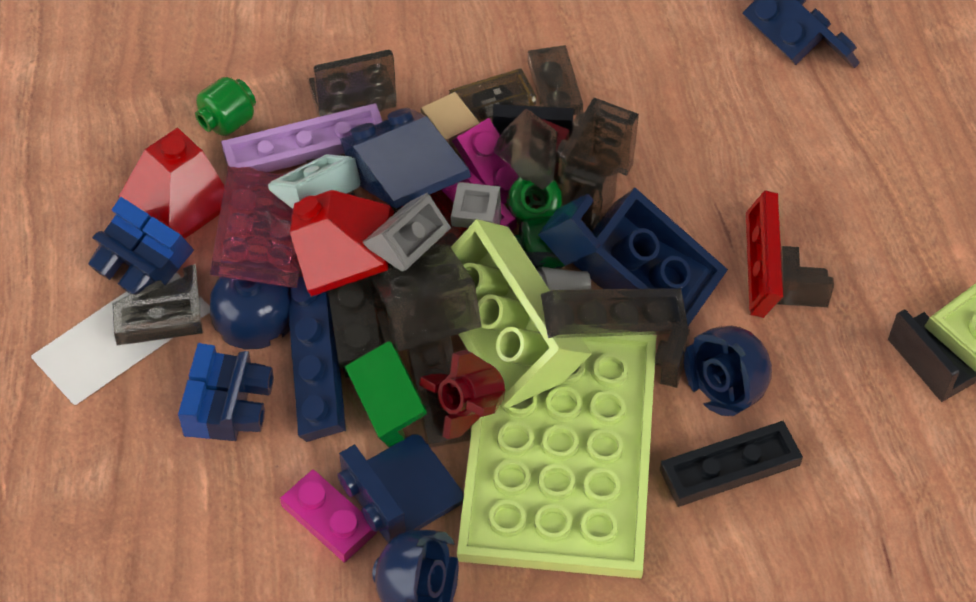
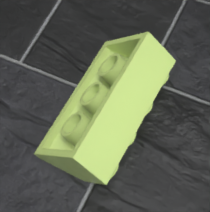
(512, 315)

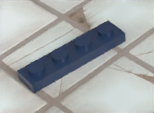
(315, 365)

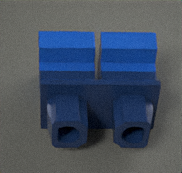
(141, 243)
(218, 393)

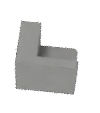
(474, 203)

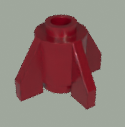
(467, 392)

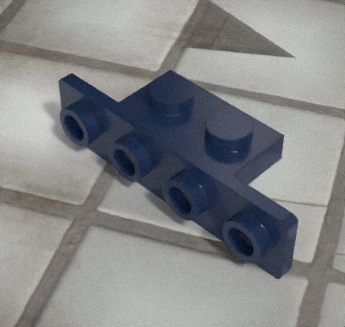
(796, 29)

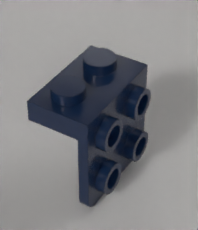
(400, 486)

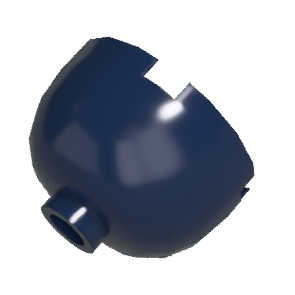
(249, 312)
(728, 368)
(416, 568)

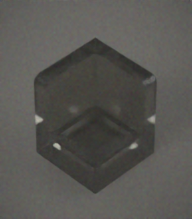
(803, 284)

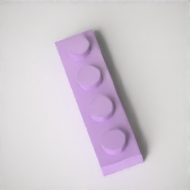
(297, 141)

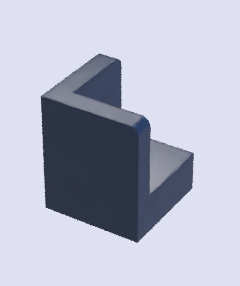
(568, 234)

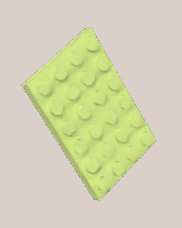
(567, 469)

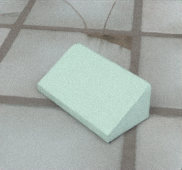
(316, 177)

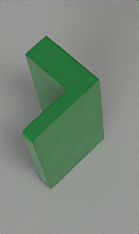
(386, 392)

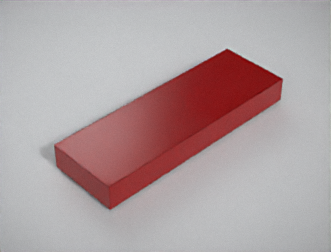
(764, 254)

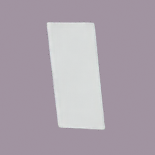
(88, 353)

